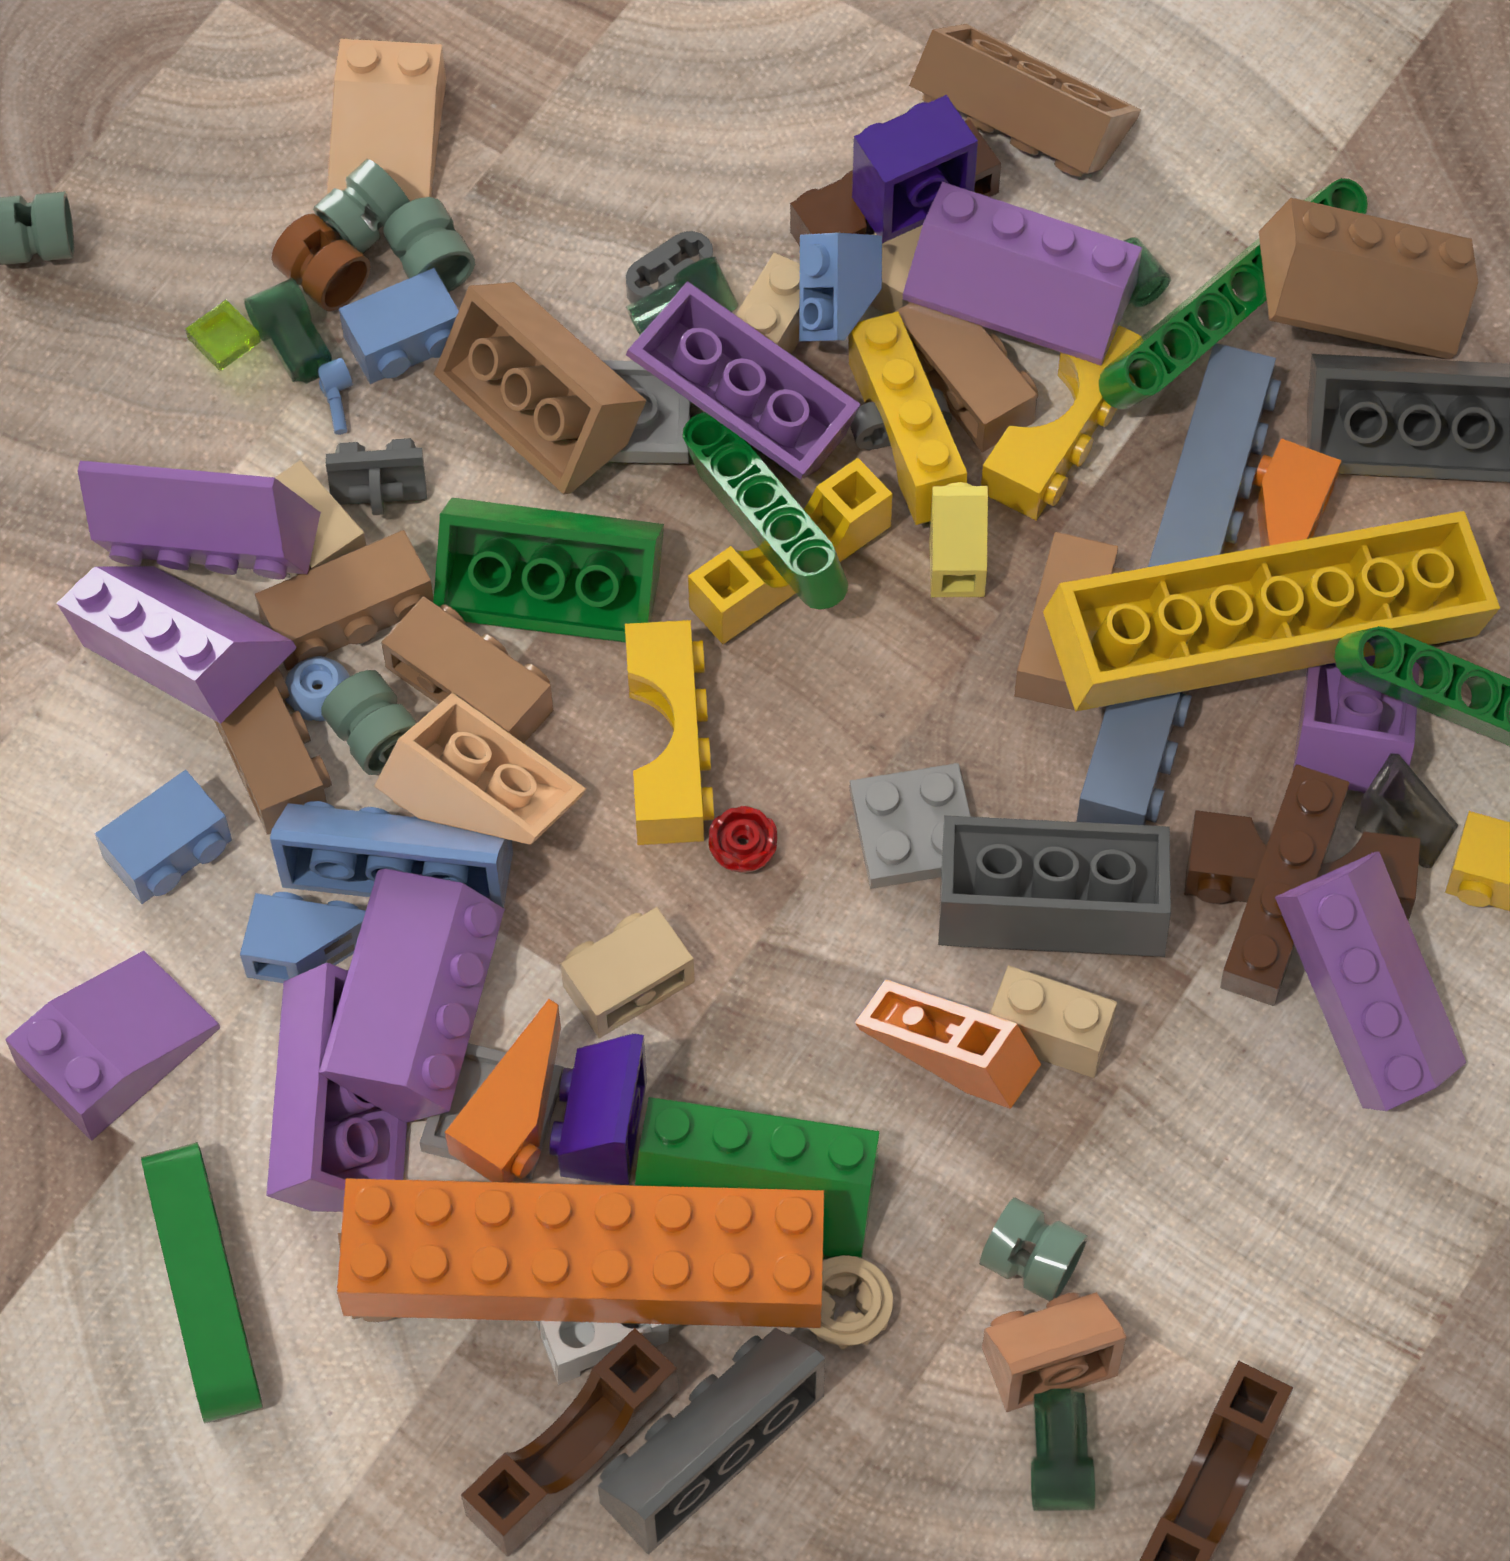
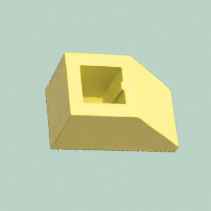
(958, 540)

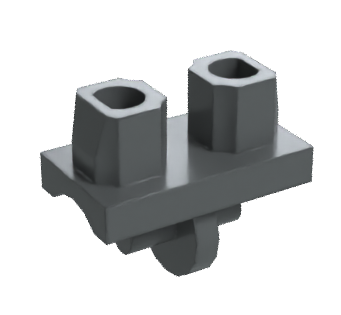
(376, 475)

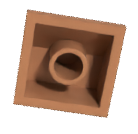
(1057, 1347)

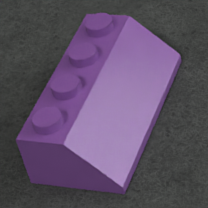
(1022, 273)
(745, 381)
(198, 519)
(173, 636)
(1372, 983)
(412, 993)
(317, 1125)

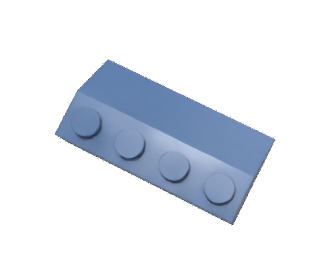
(344, 849)

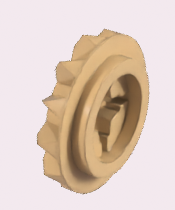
(873, 1299)

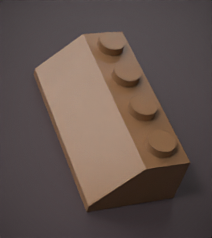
(1023, 98)
(1367, 277)
(537, 384)

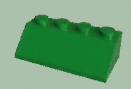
(546, 568)
(751, 1150)

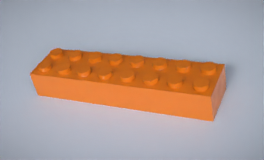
(581, 1253)

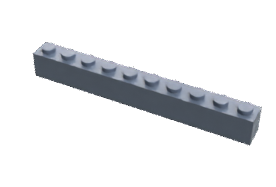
(1195, 524)

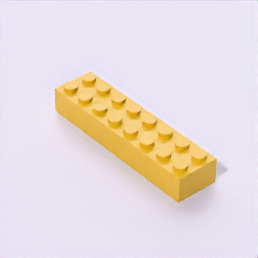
(1266, 609)

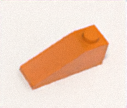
(1293, 492)
(952, 1041)
(505, 1117)

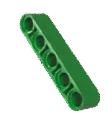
(766, 512)
(1441, 681)
(201, 1283)

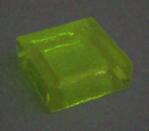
(222, 335)

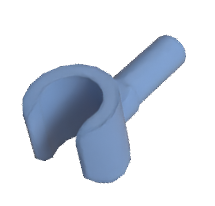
(335, 378)

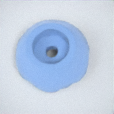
(306, 675)

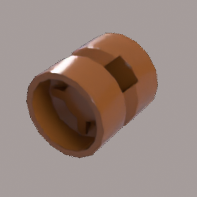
(321, 262)

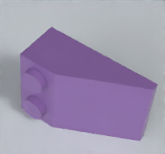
(1351, 727)
(110, 1041)

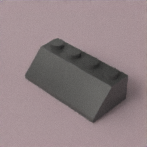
(1411, 416)
(1055, 886)
(712, 1437)

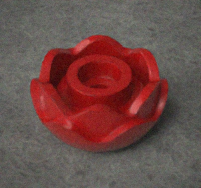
(739, 824)

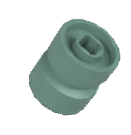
(362, 206)
(36, 228)
(425, 239)
(367, 717)
(1052, 1260)

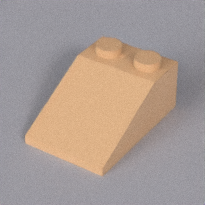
(387, 112)
(475, 776)

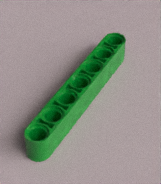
(1215, 306)

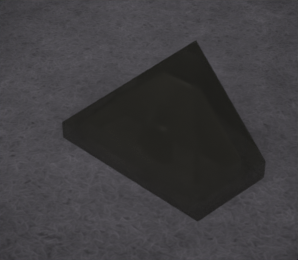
(1405, 807)

